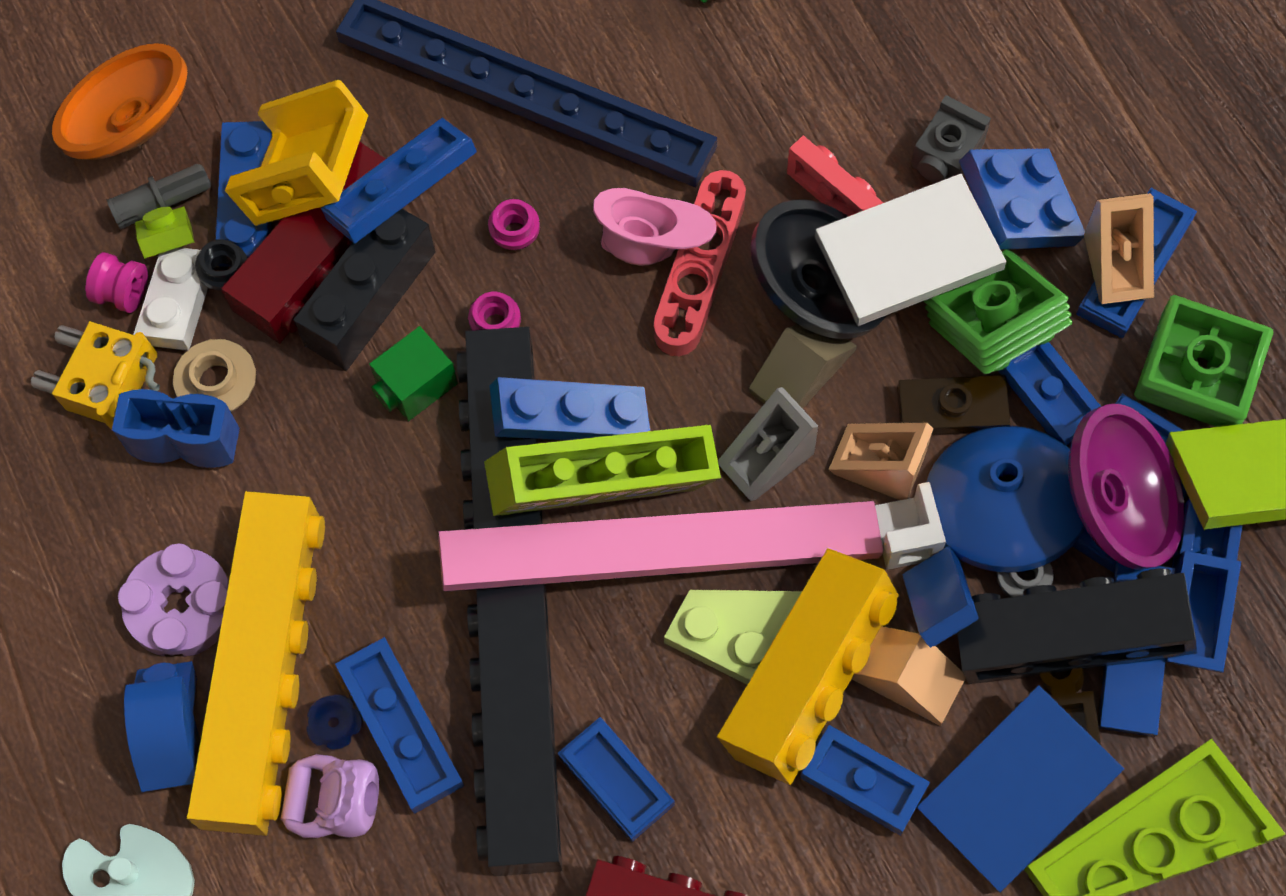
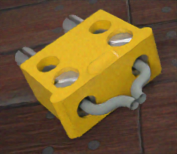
(99, 370)

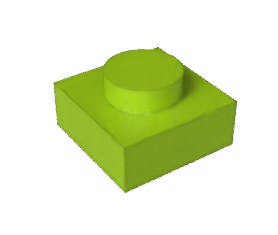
(163, 230)

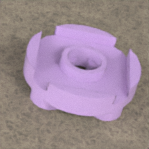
(147, 592)

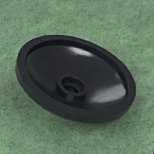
(797, 273)

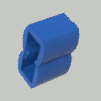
(168, 429)

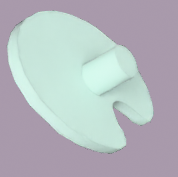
(143, 867)

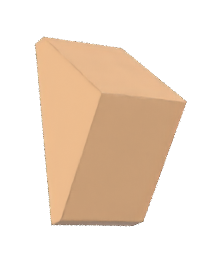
(1122, 248)
(882, 456)
(911, 674)

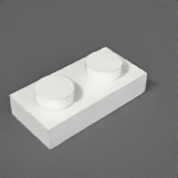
(172, 301)

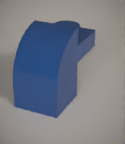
(162, 725)

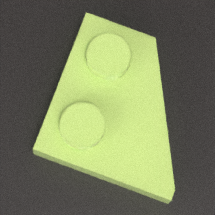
(730, 627)

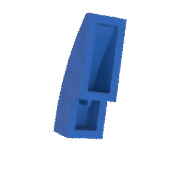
(1212, 581)

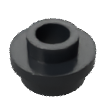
(214, 254)

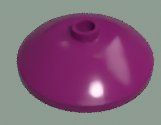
(1126, 487)

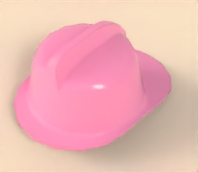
(649, 227)

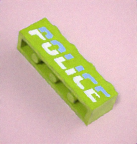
(601, 469)

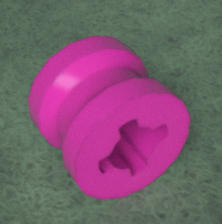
(116, 282)

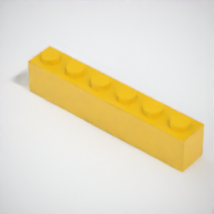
(255, 665)

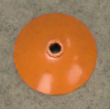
(121, 103)

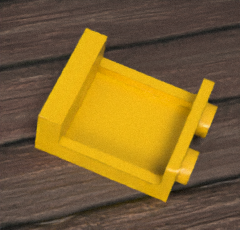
(307, 155)

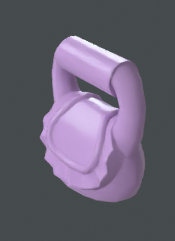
(345, 799)

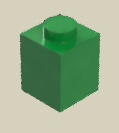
(412, 374)

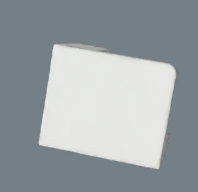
(910, 529)

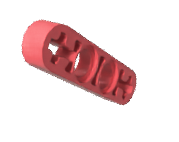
(702, 262)

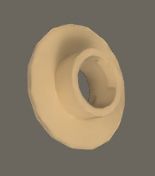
(216, 352)

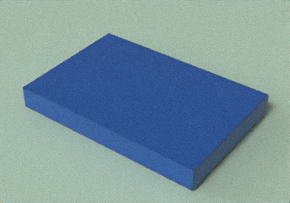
(1020, 788)

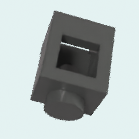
(947, 139)

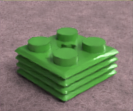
(1000, 314)
(1234, 358)

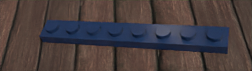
(528, 90)

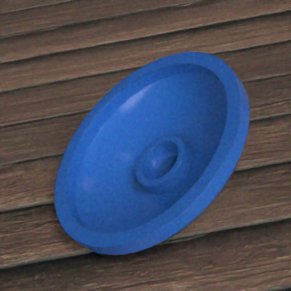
(1002, 522)

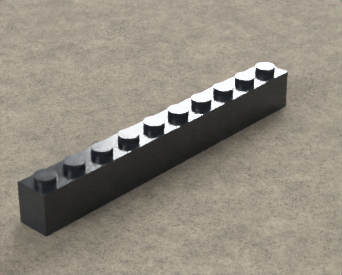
(513, 643)

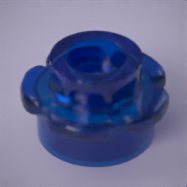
(333, 707)

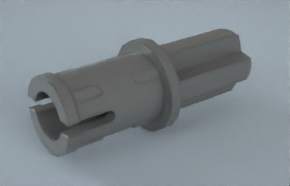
(134, 204)

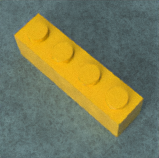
(809, 666)

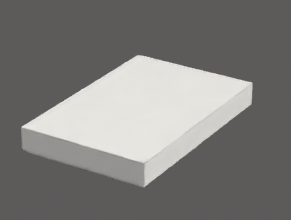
(910, 249)

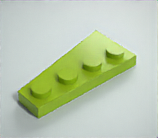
(1162, 830)

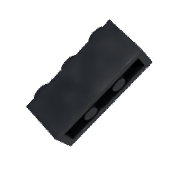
(364, 288)

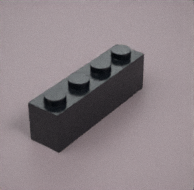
(1078, 627)

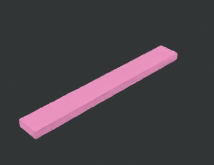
(656, 545)

